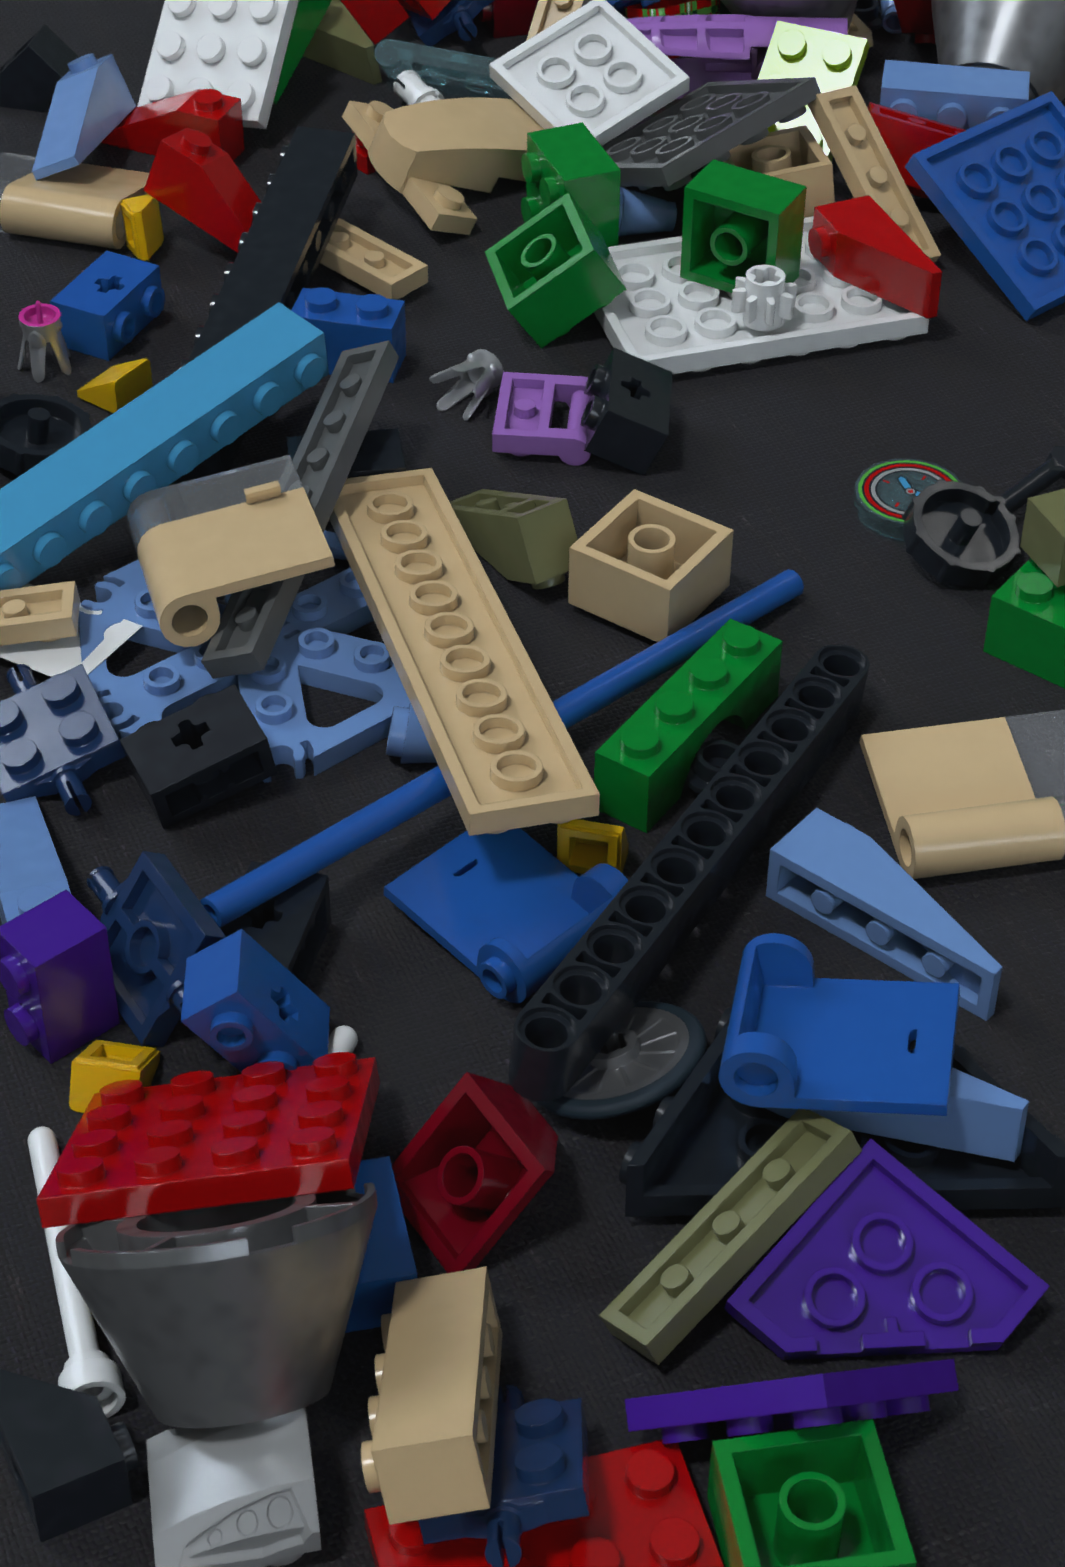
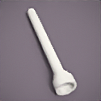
(87, 1368)

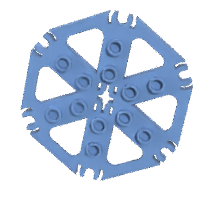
(308, 651)

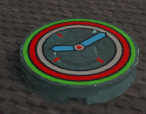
(888, 488)

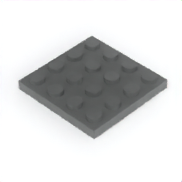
(704, 128)

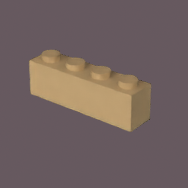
(435, 1398)

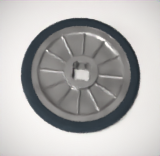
(637, 1065)

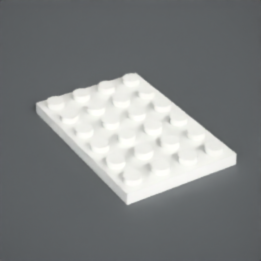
(692, 324)

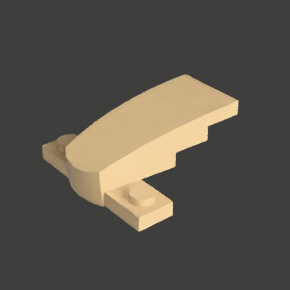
(443, 145)

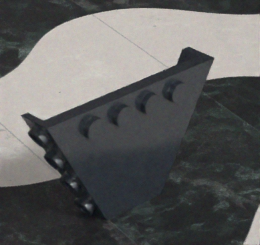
(708, 1137)

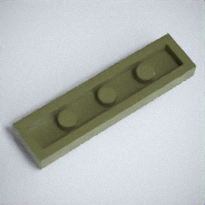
(730, 1234)

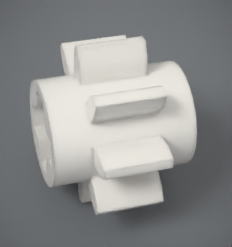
(763, 297)

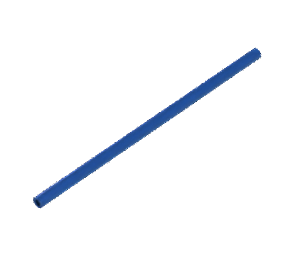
(430, 788)

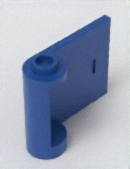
(504, 907)
(835, 1040)

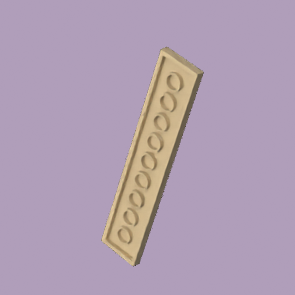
(460, 657)

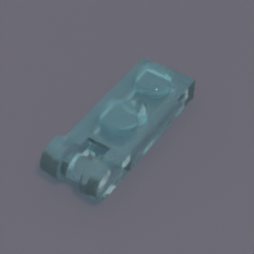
(436, 64)

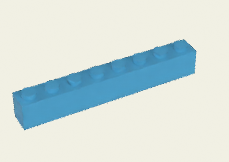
(155, 440)

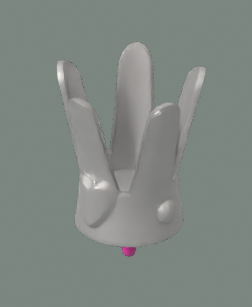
(41, 325)
(477, 375)

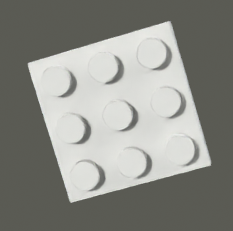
(222, 48)
(590, 72)

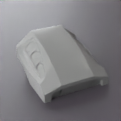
(233, 1494)

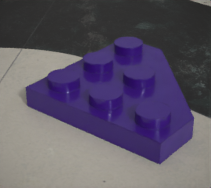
(884, 1273)
(793, 1401)

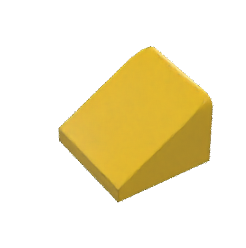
(142, 225)
(118, 385)
(588, 843)
(108, 1063)

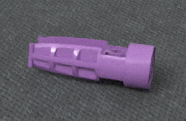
(724, 44)

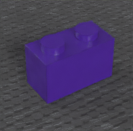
(57, 977)

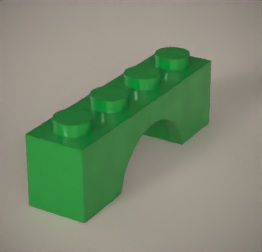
(650, 755)

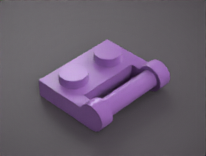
(526, 416)

